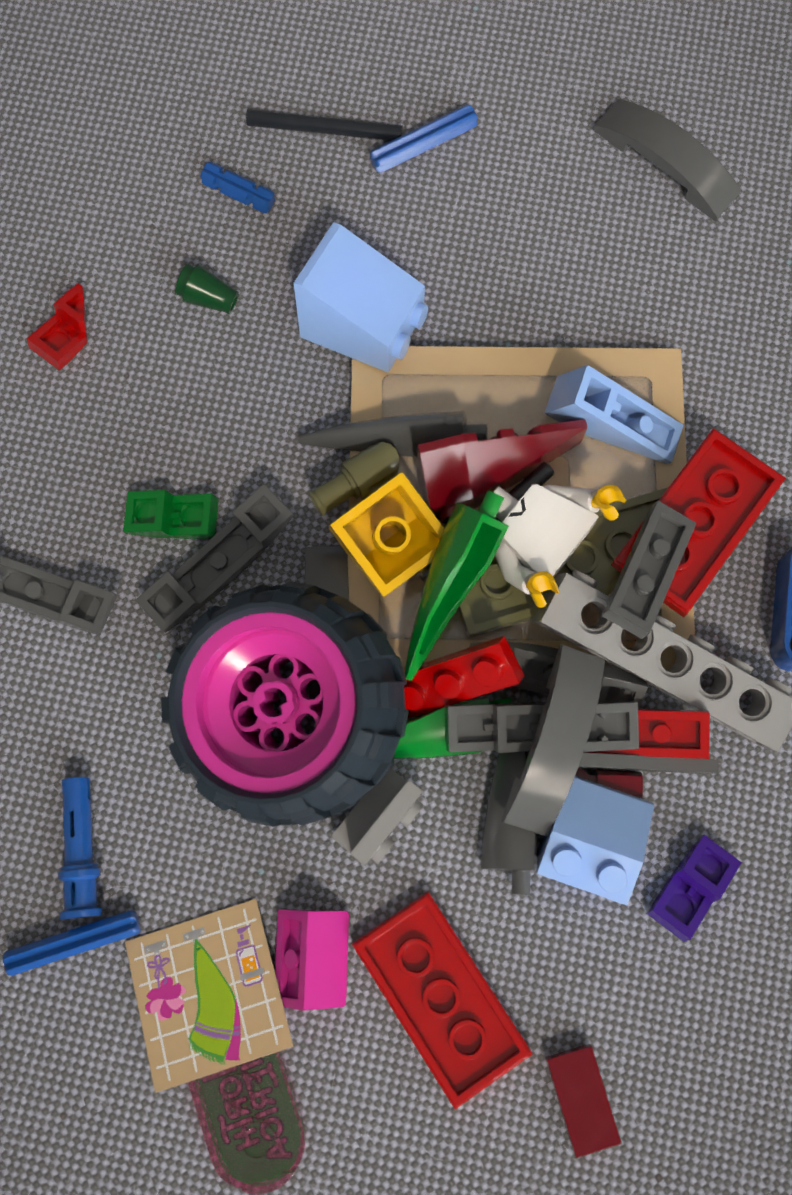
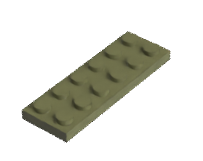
(498, 604)

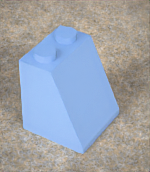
(358, 301)

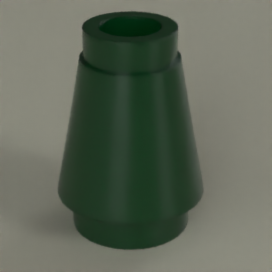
(205, 289)

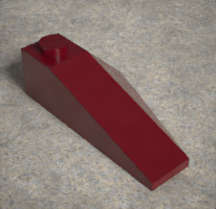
(467, 468)

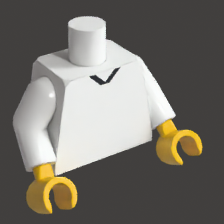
(546, 532)

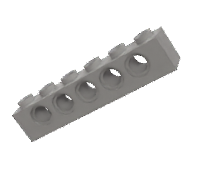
(763, 723)

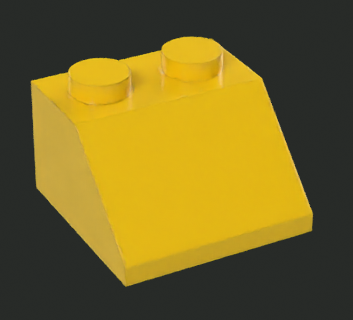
(389, 534)

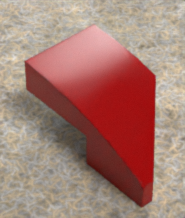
(64, 332)

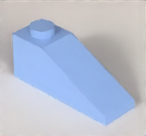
(613, 414)

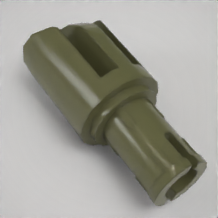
(358, 477)

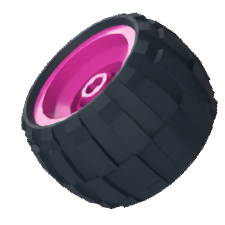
(227, 691)

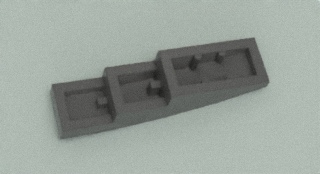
(514, 726)

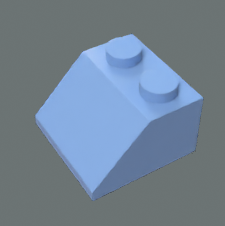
(597, 841)

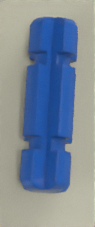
(237, 187)

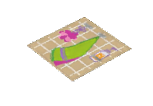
(207, 995)

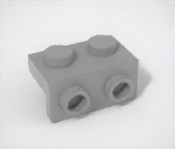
(375, 817)

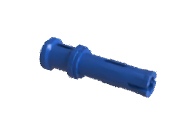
(78, 871)

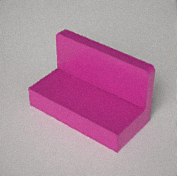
(312, 958)

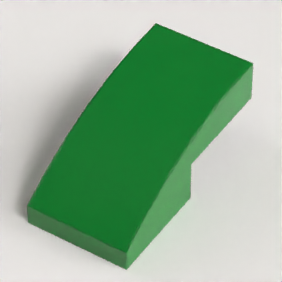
(170, 516)

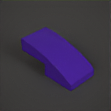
(693, 888)

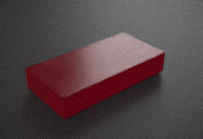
(583, 1100)

